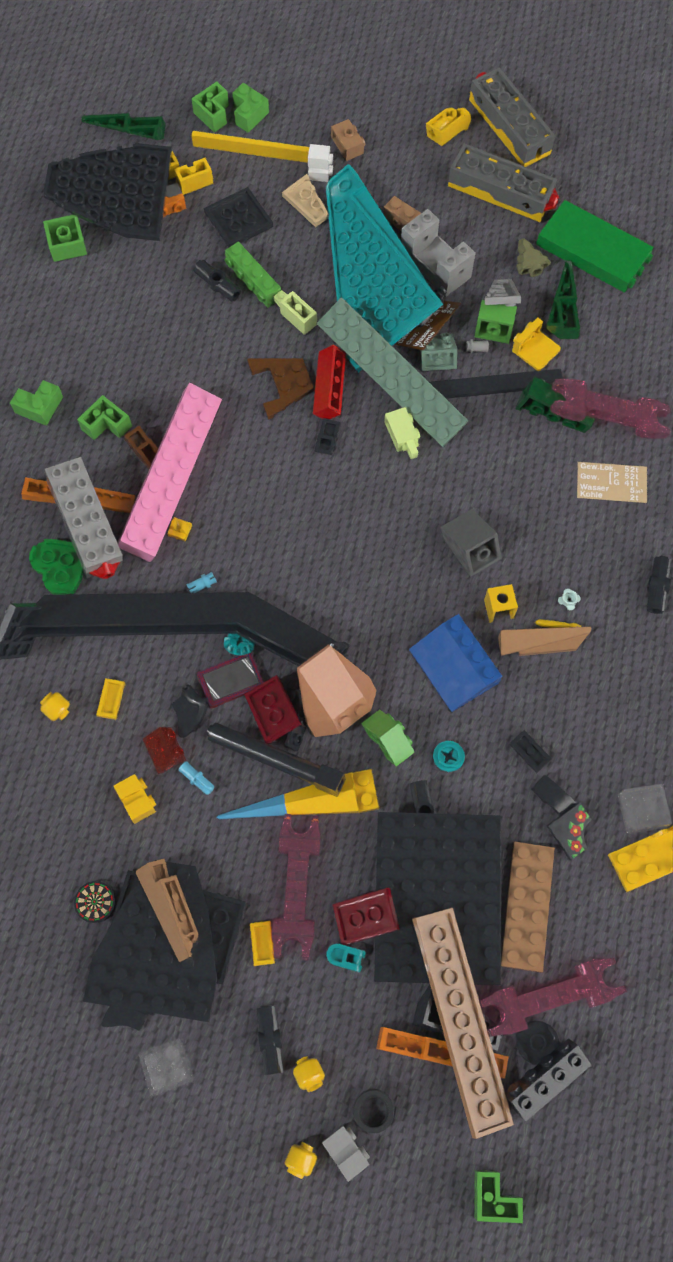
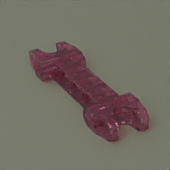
(585, 403)
(294, 924)
(516, 1008)

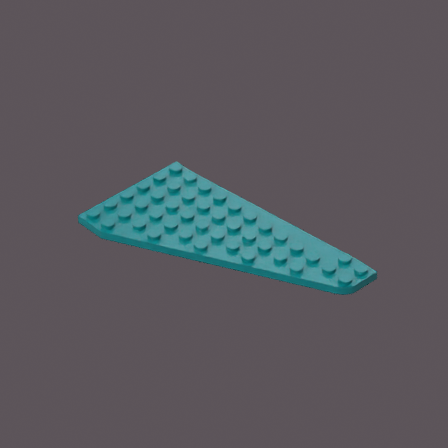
(372, 263)

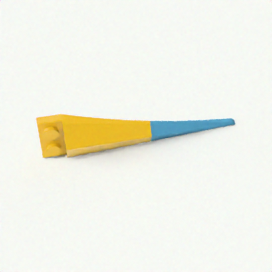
(356, 796)

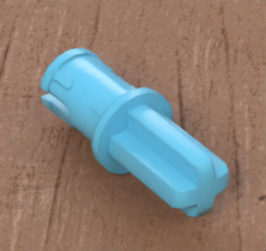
(196, 778)

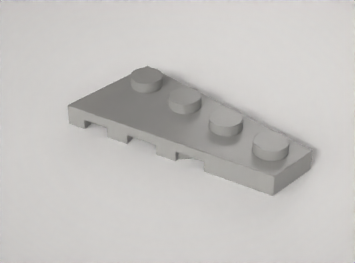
(503, 292)

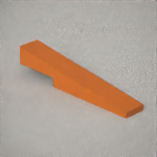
(110, 500)
(424, 1048)

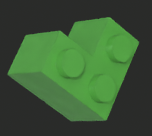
(211, 105)
(250, 107)
(38, 406)
(104, 416)
(389, 736)
(491, 1205)

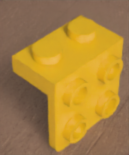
(535, 346)

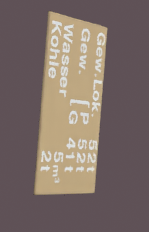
(612, 482)

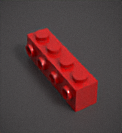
(329, 382)

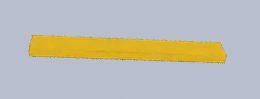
(250, 146)

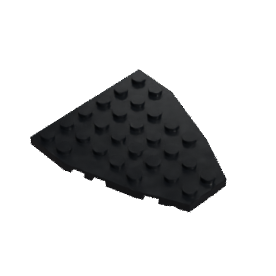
(114, 188)
(139, 967)

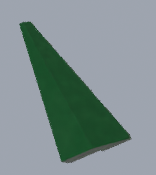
(142, 126)
(563, 317)

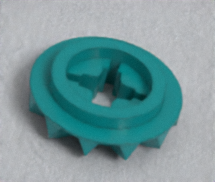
(243, 648)
(457, 754)

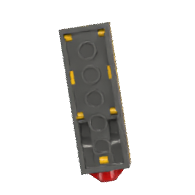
(511, 117)
(503, 183)

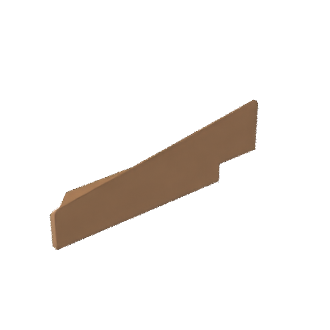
(541, 640)
(169, 906)

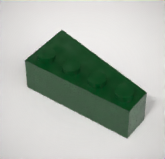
(539, 397)

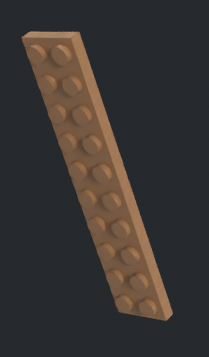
(463, 1023)

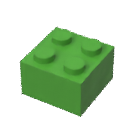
(65, 238)
(495, 322)

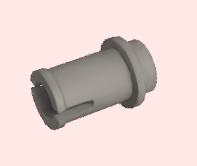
(477, 346)

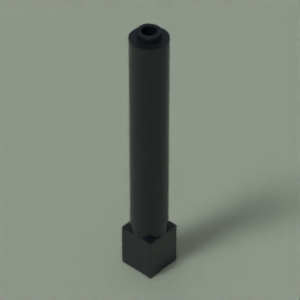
(321, 776)

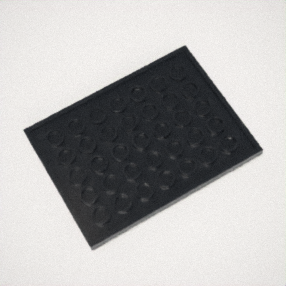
(433, 867)

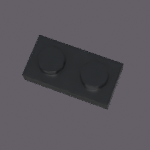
(530, 751)

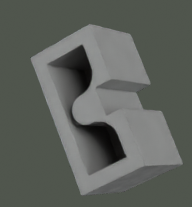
(346, 1153)

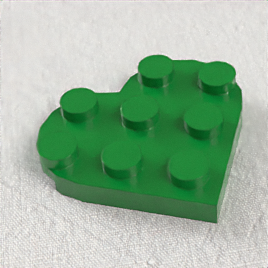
(58, 565)

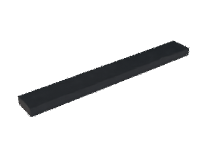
(492, 384)

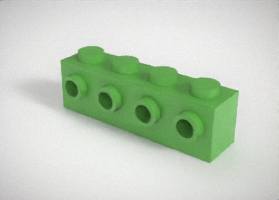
(252, 274)

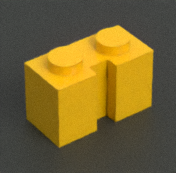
(194, 177)
(135, 798)

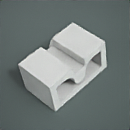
(319, 163)

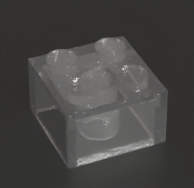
(644, 808)
(166, 1067)

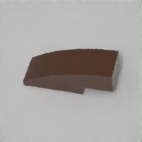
(141, 445)

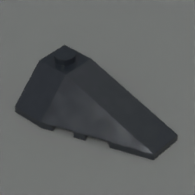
(427, 1017)

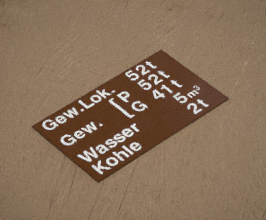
(419, 336)

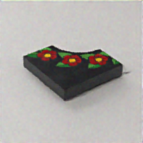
(569, 830)

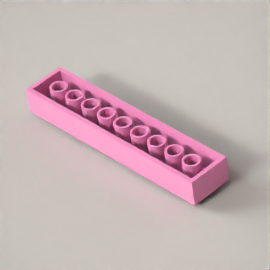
(169, 473)

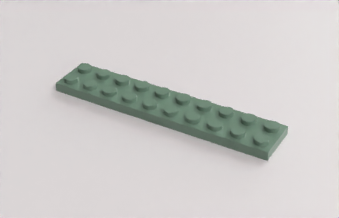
(392, 372)

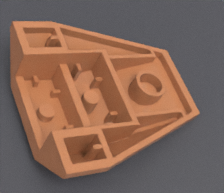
(333, 692)

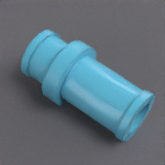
(202, 583)

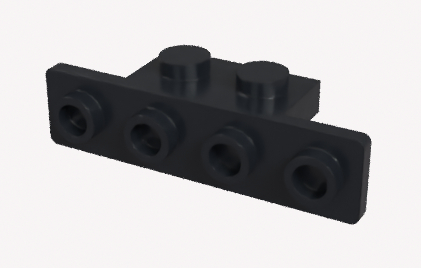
(296, 735)

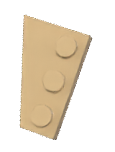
(304, 198)

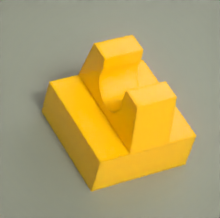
(179, 529)

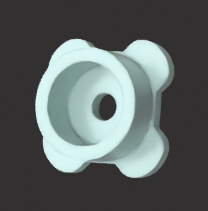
(569, 594)

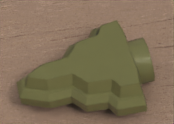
(530, 260)

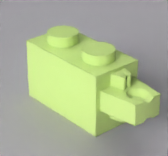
(296, 311)
(402, 431)

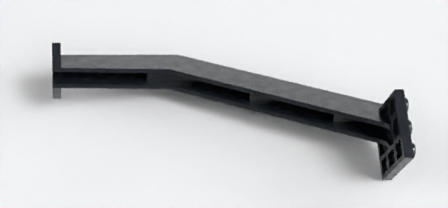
(161, 615)

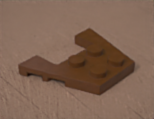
(289, 378)

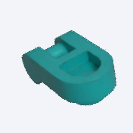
(338, 954)

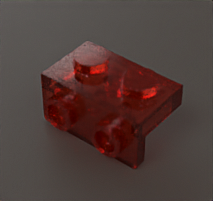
(164, 749)

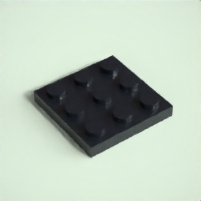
(238, 217)

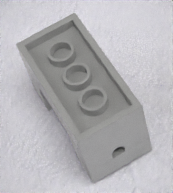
(434, 256)

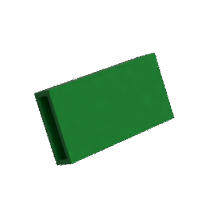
(595, 246)

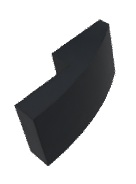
(327, 437)
(553, 795)

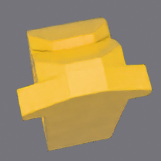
(448, 124)

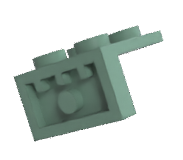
(440, 353)

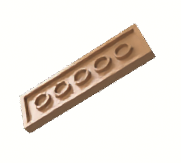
(527, 907)

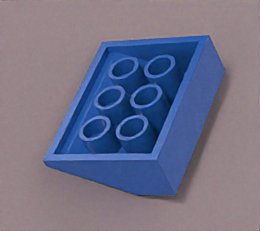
(455, 663)

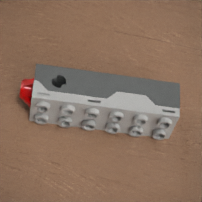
(84, 518)

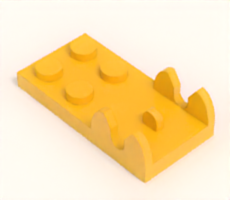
(644, 860)

